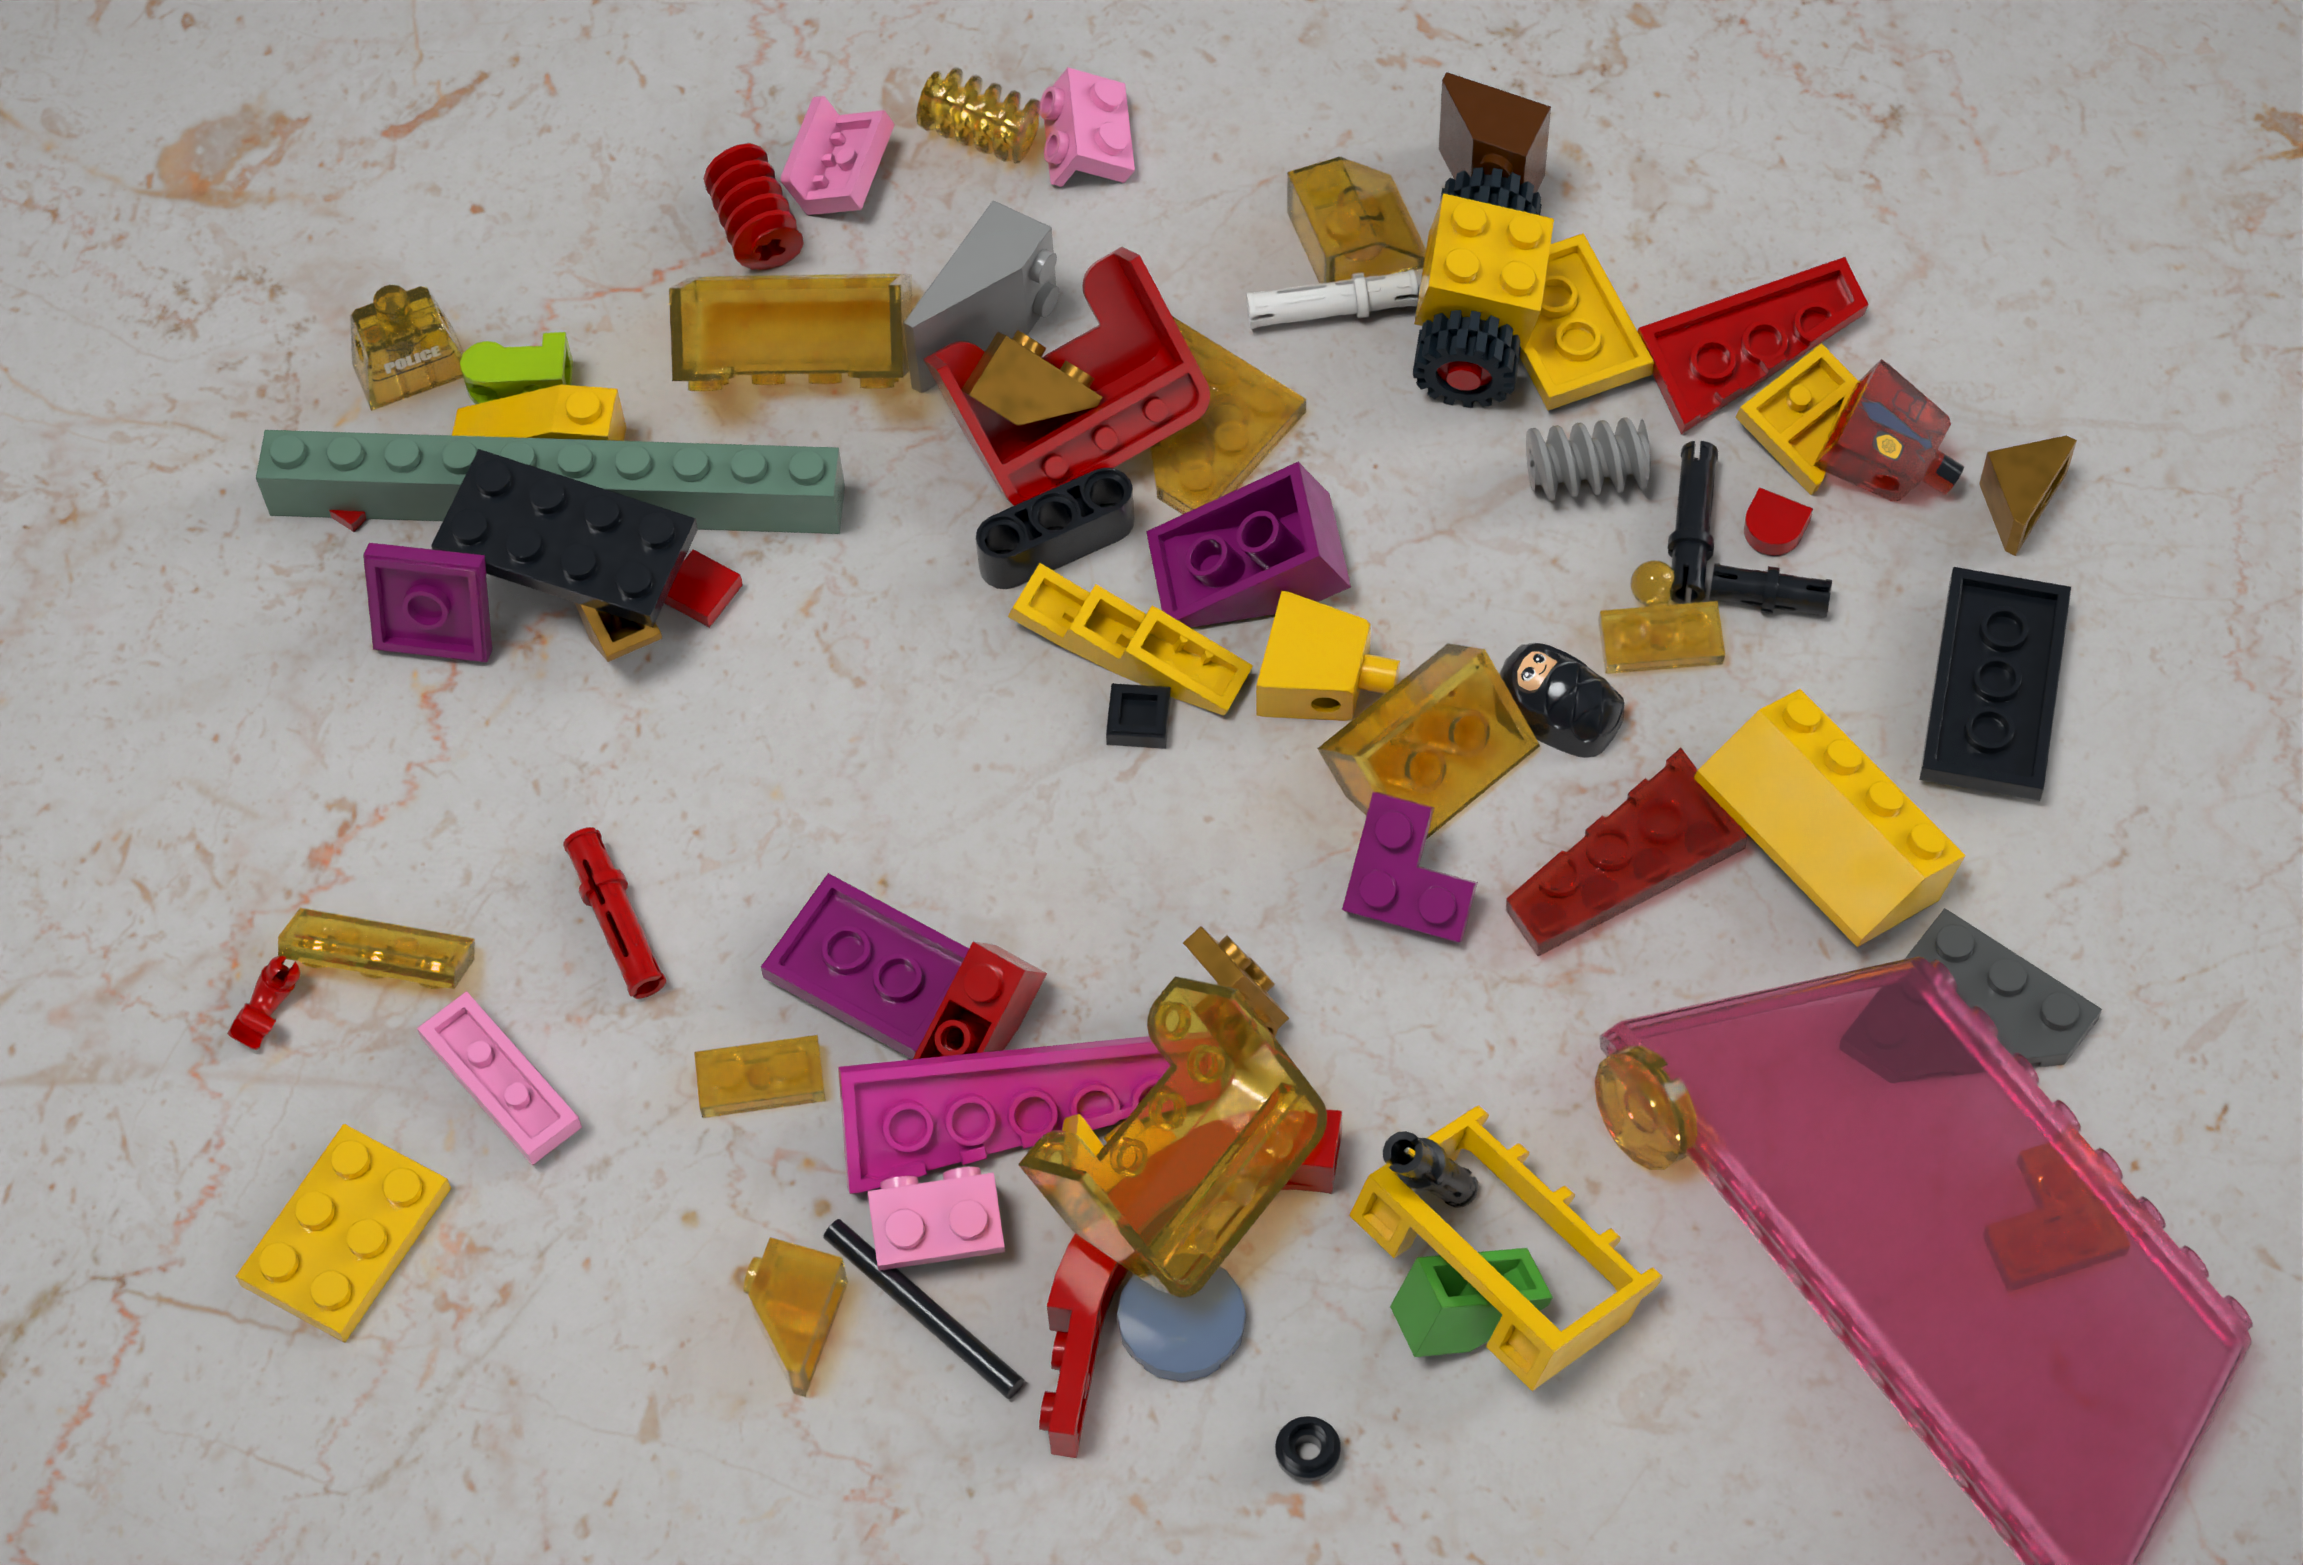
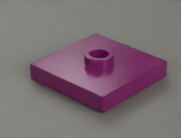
(428, 602)

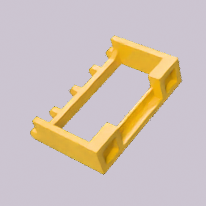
(1524, 1336)

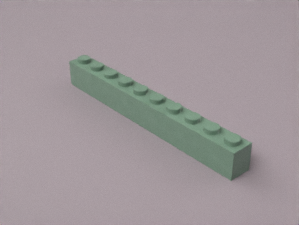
(420, 475)

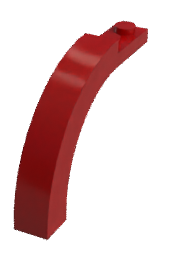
(1087, 1286)

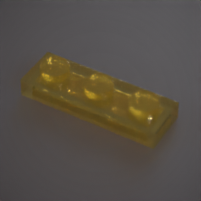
(376, 948)

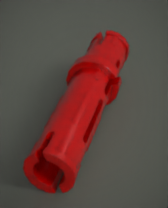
(605, 892)

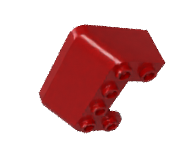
(1136, 365)

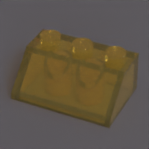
(1433, 737)

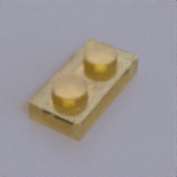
(759, 1076)

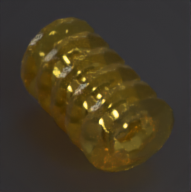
(978, 117)

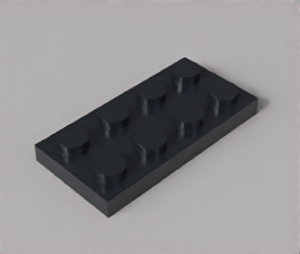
(567, 537)
(1996, 684)

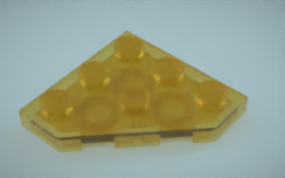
(1233, 436)

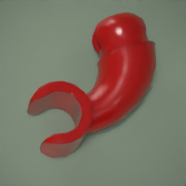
(270, 991)

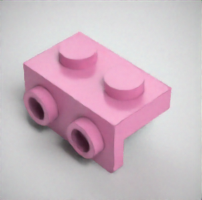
(1087, 127)
(835, 158)
(935, 1219)

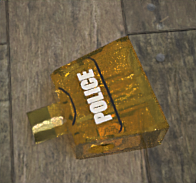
(403, 345)

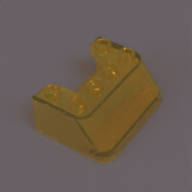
(790, 327)
(1196, 1151)

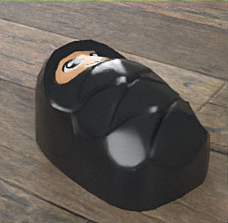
(1563, 699)

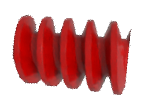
(752, 208)

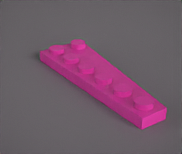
(967, 1106)

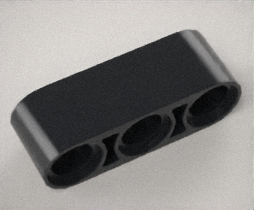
(1070, 506)

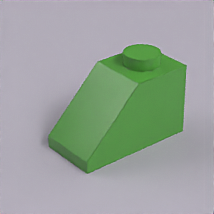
(1447, 1314)

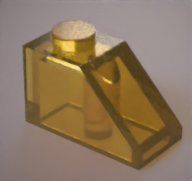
(795, 1305)

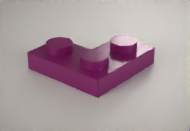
(1390, 882)

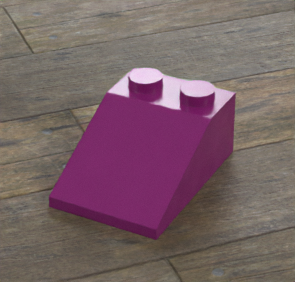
(1247, 548)

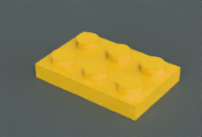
(1583, 331)
(343, 1232)

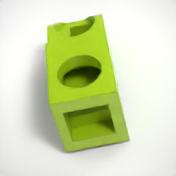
(507, 371)

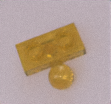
(1660, 632)

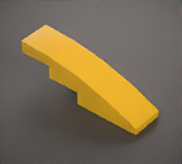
(1128, 642)

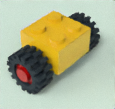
(1480, 287)

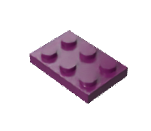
(866, 964)

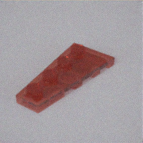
(1641, 849)

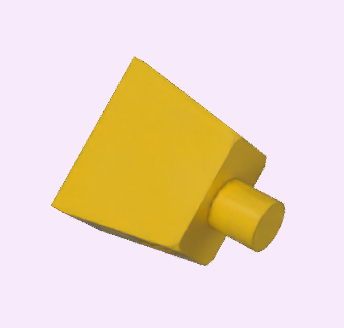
(1318, 663)

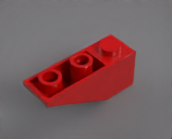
(982, 1004)

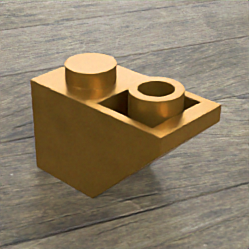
(1026, 387)

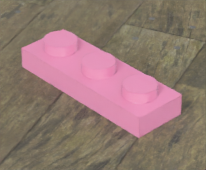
(499, 1078)

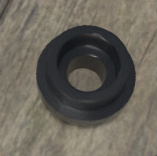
(1307, 1430)

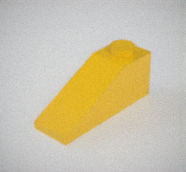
(547, 413)

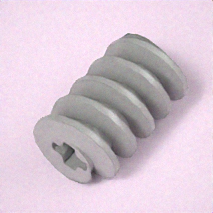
(1588, 457)

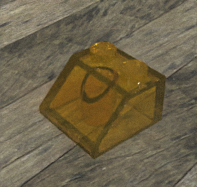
(1352, 221)

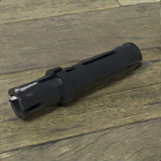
(1691, 542)
(1429, 1169)

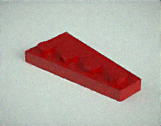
(1741, 340)

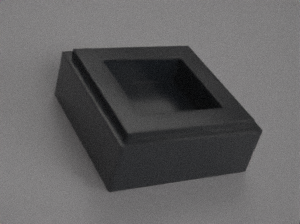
(1138, 716)

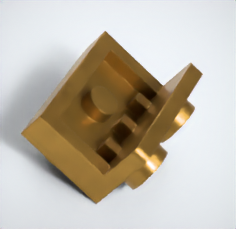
(1236, 970)

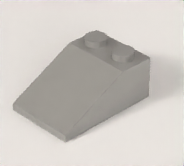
(990, 285)

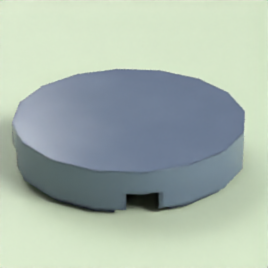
(1182, 1334)

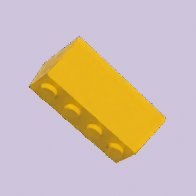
(1830, 818)

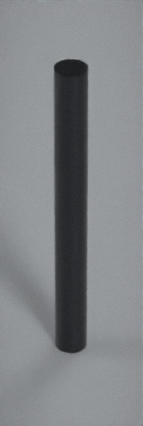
(925, 1310)

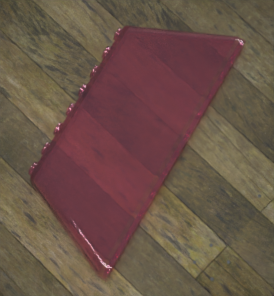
(1962, 1246)

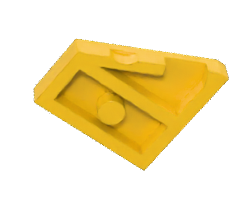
(1799, 413)

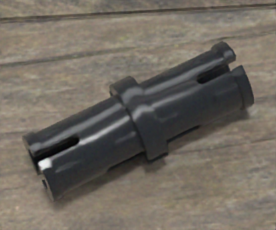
(1770, 590)

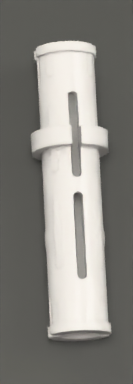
(1332, 299)

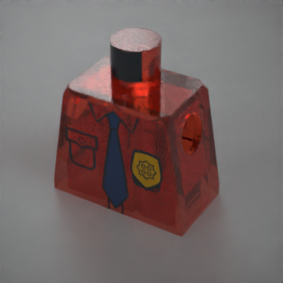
(1889, 438)

